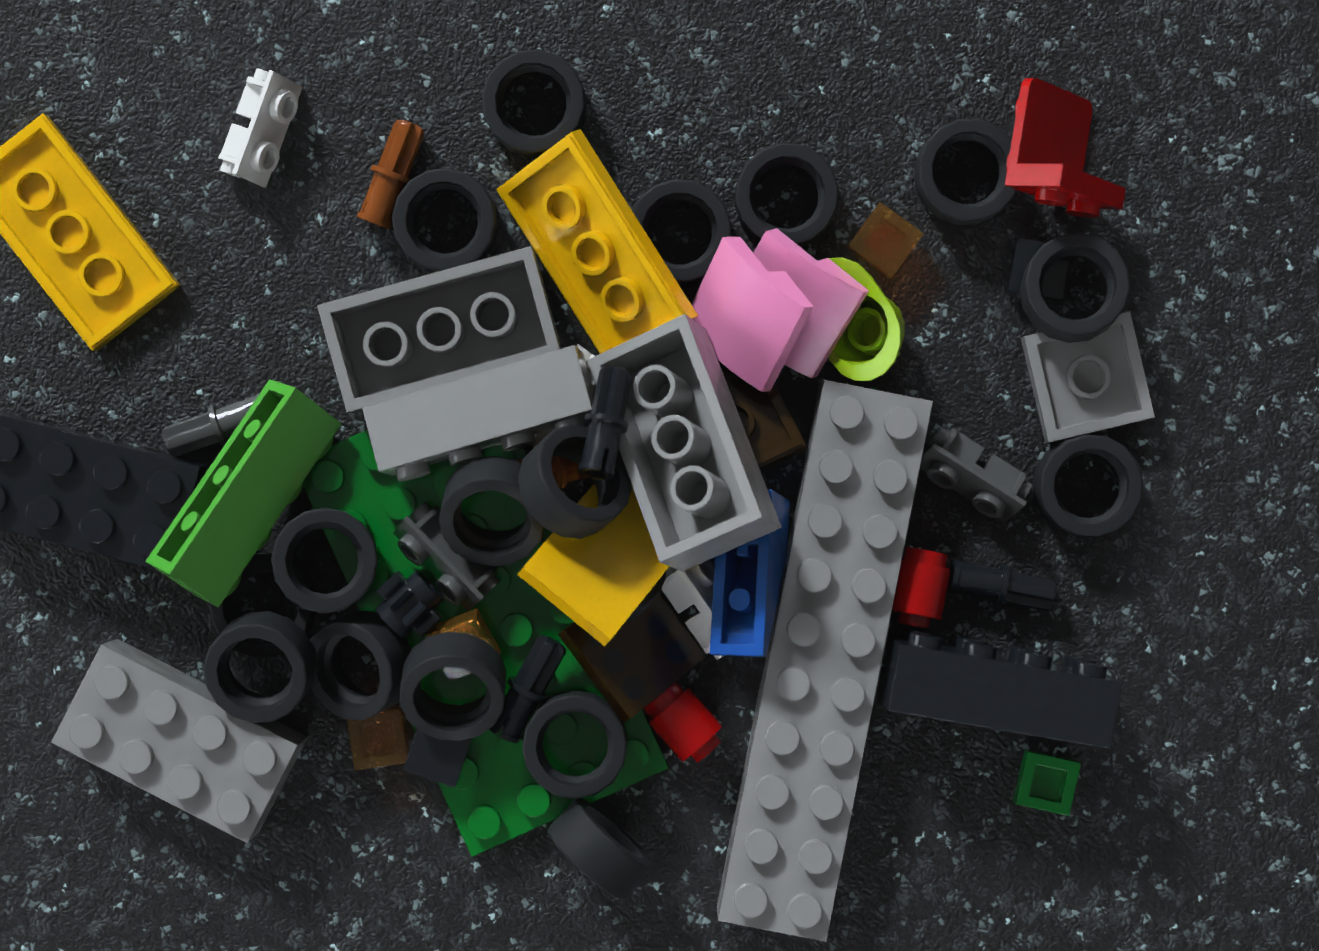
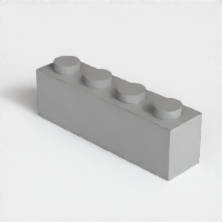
(479, 413)

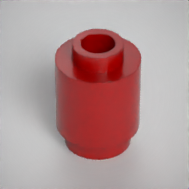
(921, 587)
(684, 723)

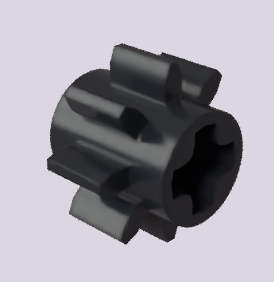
(410, 604)

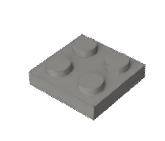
(1088, 382)

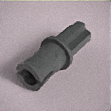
(205, 429)

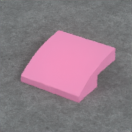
(826, 286)
(750, 313)

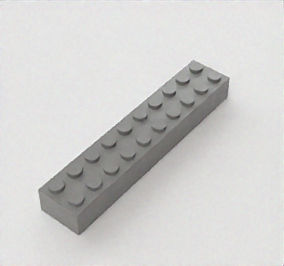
(823, 660)

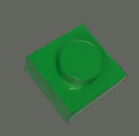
(1046, 782)

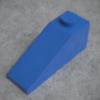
(748, 590)

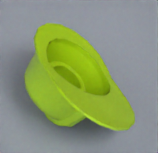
(873, 334)

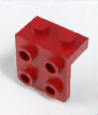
(1051, 152)

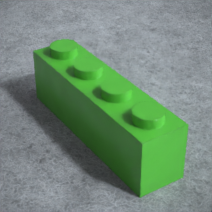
(244, 492)

